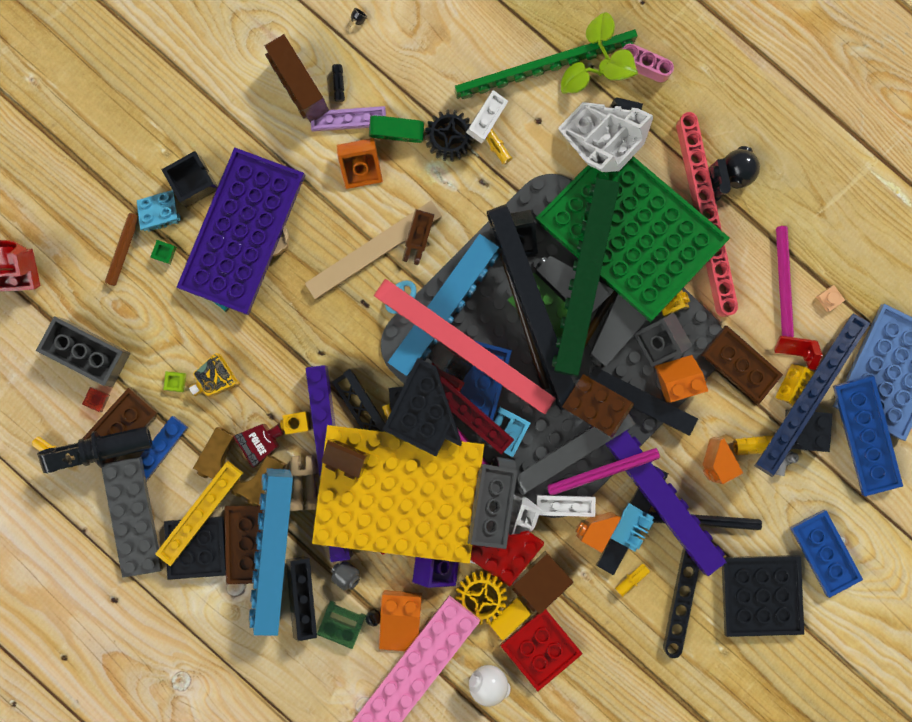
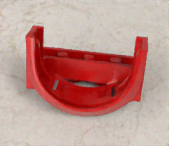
(22, 261)

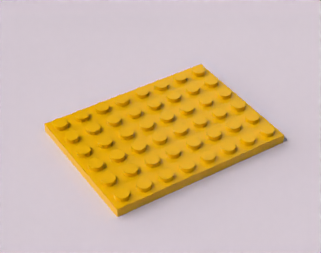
(402, 500)

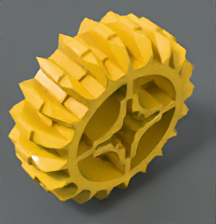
(474, 593)

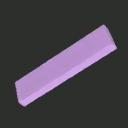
(346, 118)

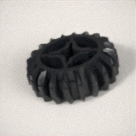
(442, 133)

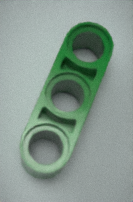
(396, 129)

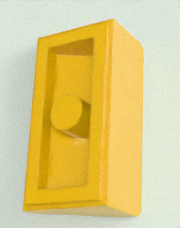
(511, 618)

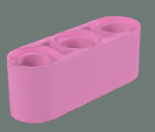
(655, 61)

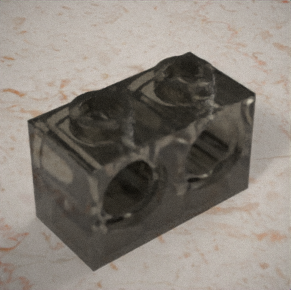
(449, 361)

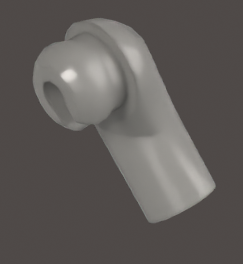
(790, 458)

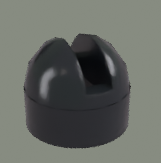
(359, 16)
(376, 615)

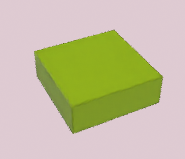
(174, 381)

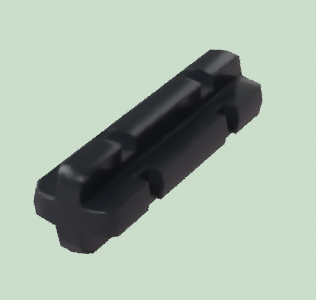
(338, 83)

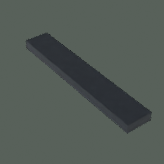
(646, 402)
(614, 551)

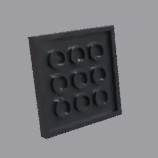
(763, 596)

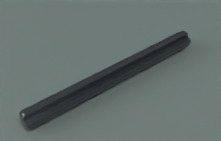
(719, 521)

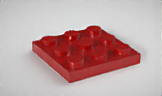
(541, 649)

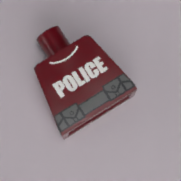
(259, 442)

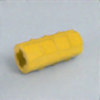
(751, 445)

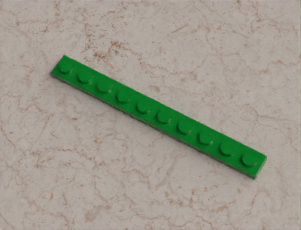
(539, 66)

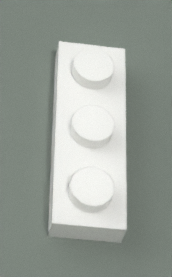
(487, 116)
(566, 505)

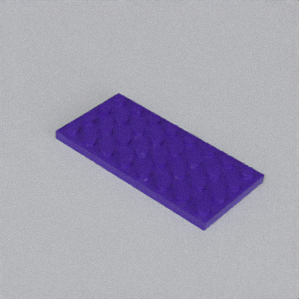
(241, 231)

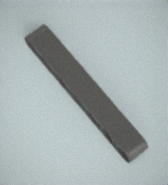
(565, 456)

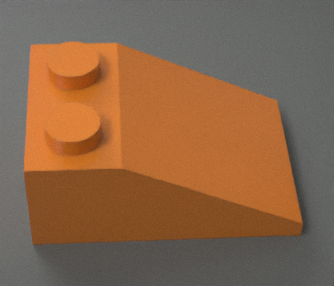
(399, 619)

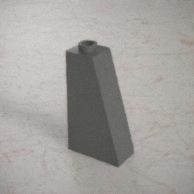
(559, 276)
(616, 331)

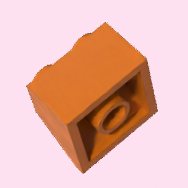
(359, 163)
(681, 379)
(720, 462)
(598, 530)

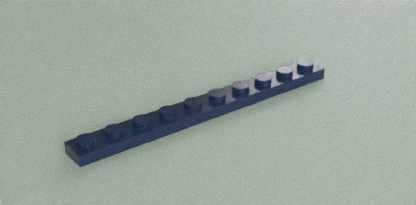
(812, 395)

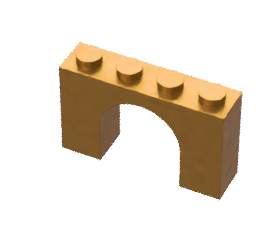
(214, 457)

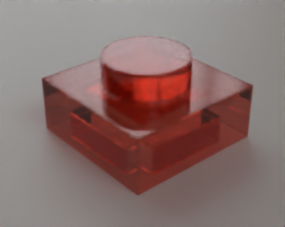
(96, 399)

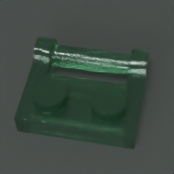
(339, 631)

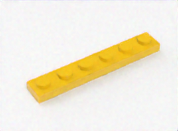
(199, 513)

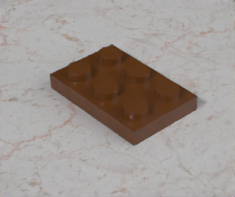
(598, 405)

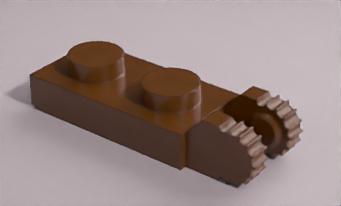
(418, 234)

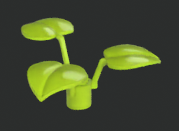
(618, 67)

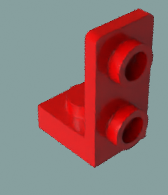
(800, 347)

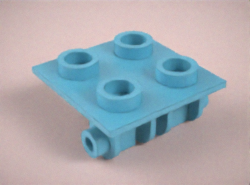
(157, 211)
(630, 526)

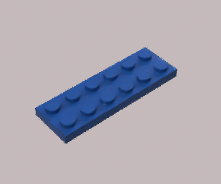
(868, 435)

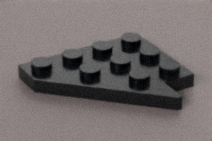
(423, 411)

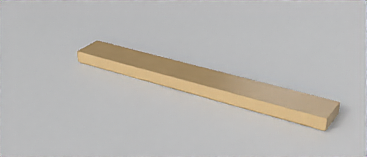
(365, 254)

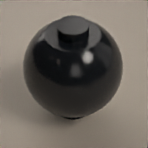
(742, 167)

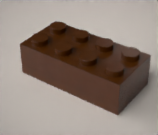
(295, 79)

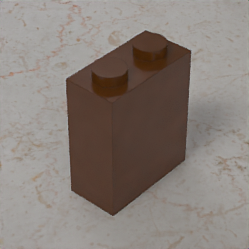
(541, 583)

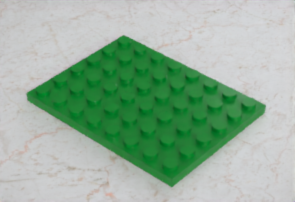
(653, 237)

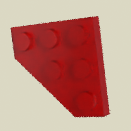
(508, 562)

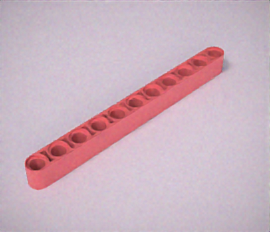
(709, 205)
(464, 346)

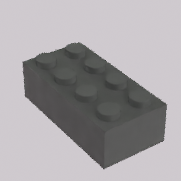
(83, 351)

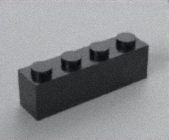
(301, 598)

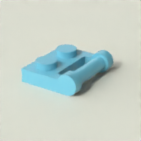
(515, 428)

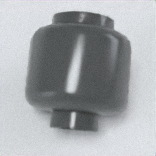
(345, 575)

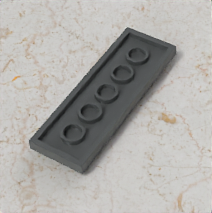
(131, 517)

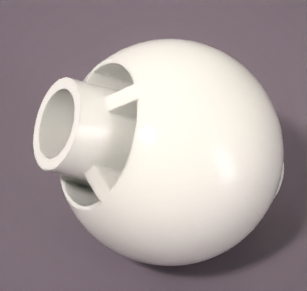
(488, 685)

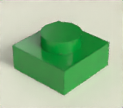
(163, 252)

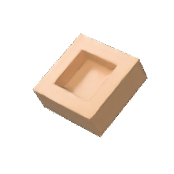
(830, 298)

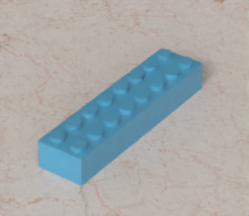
(447, 301)
(270, 558)

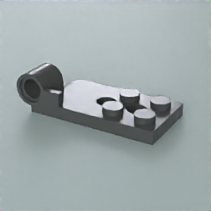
(497, 484)

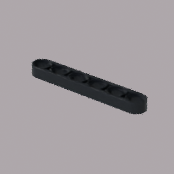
(678, 600)

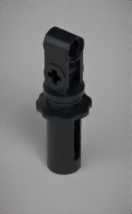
(95, 449)

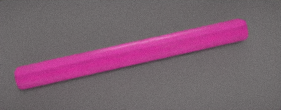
(784, 281)
(604, 471)

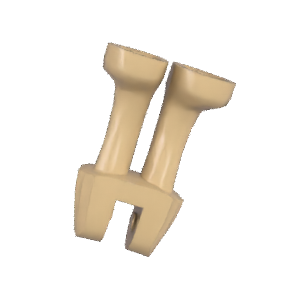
(297, 501)

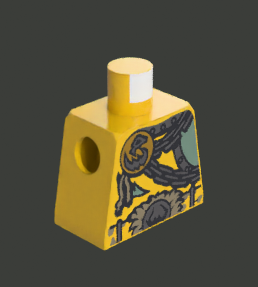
(213, 377)

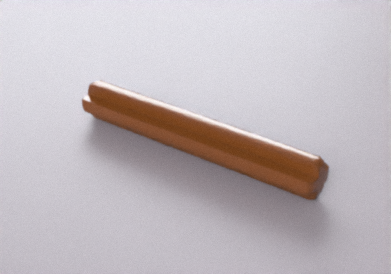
(122, 249)

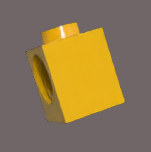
(304, 423)

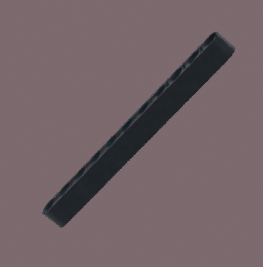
(529, 299)

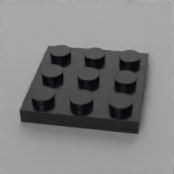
(204, 554)

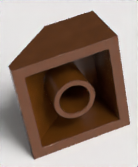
(345, 458)

